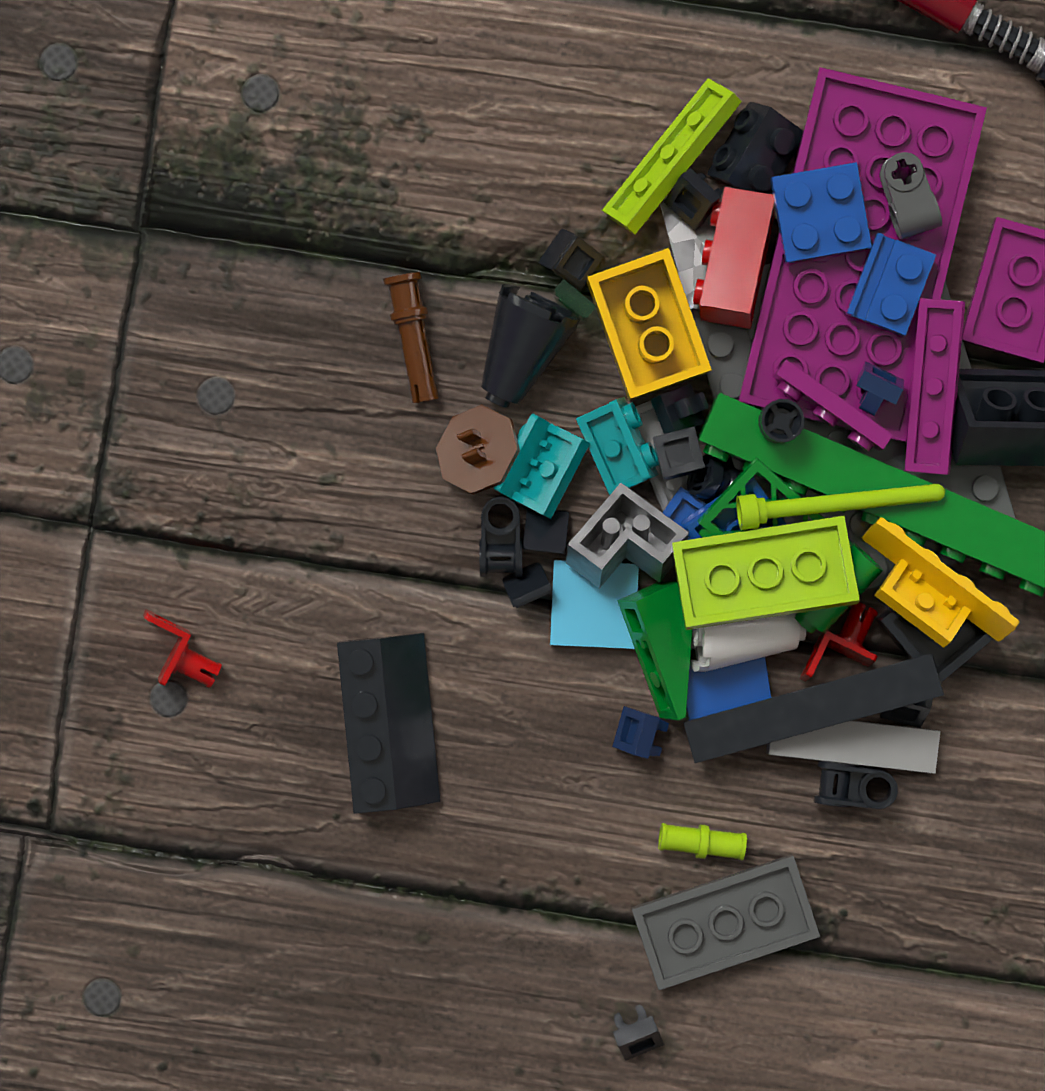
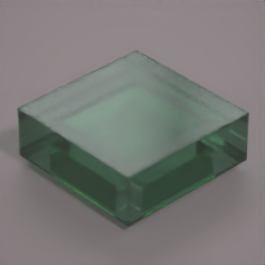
(574, 300)

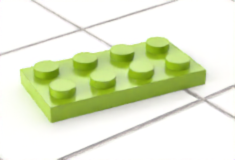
(765, 573)

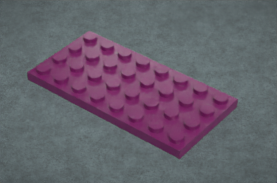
(808, 299)

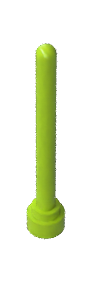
(756, 511)

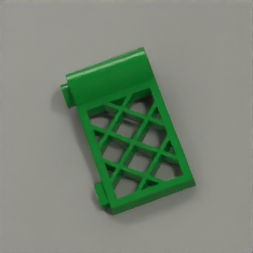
(865, 567)

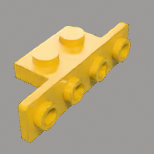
(931, 592)

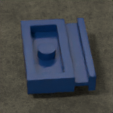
(890, 284)

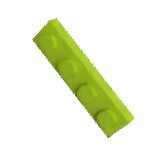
(671, 155)

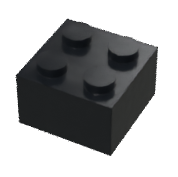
(916, 643)

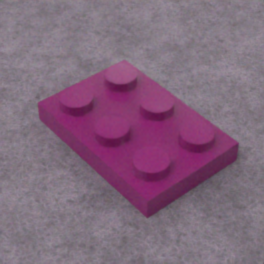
(1010, 293)

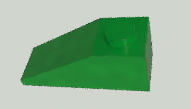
(661, 644)

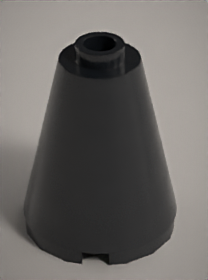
(523, 343)

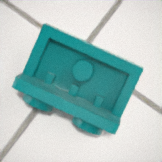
(618, 444)
(543, 465)

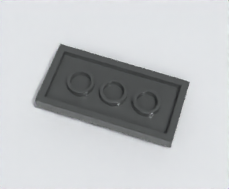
(725, 922)

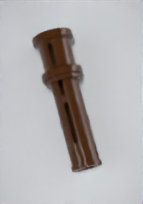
(410, 317)

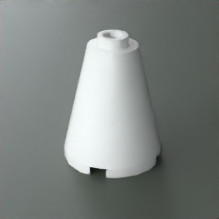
(744, 641)

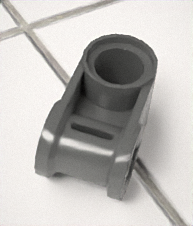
(910, 205)

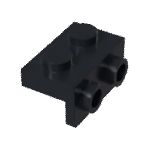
(756, 149)

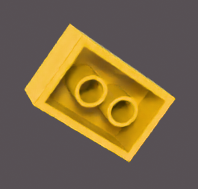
(648, 324)

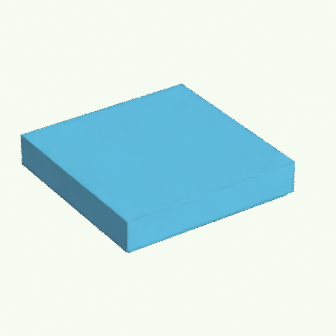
(590, 614)

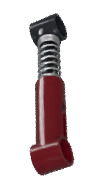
(972, 18)

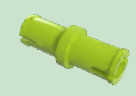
(702, 841)

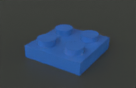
(821, 213)

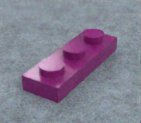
(831, 408)

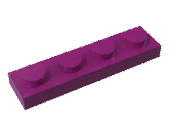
(934, 386)

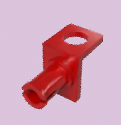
(847, 642)
(181, 658)

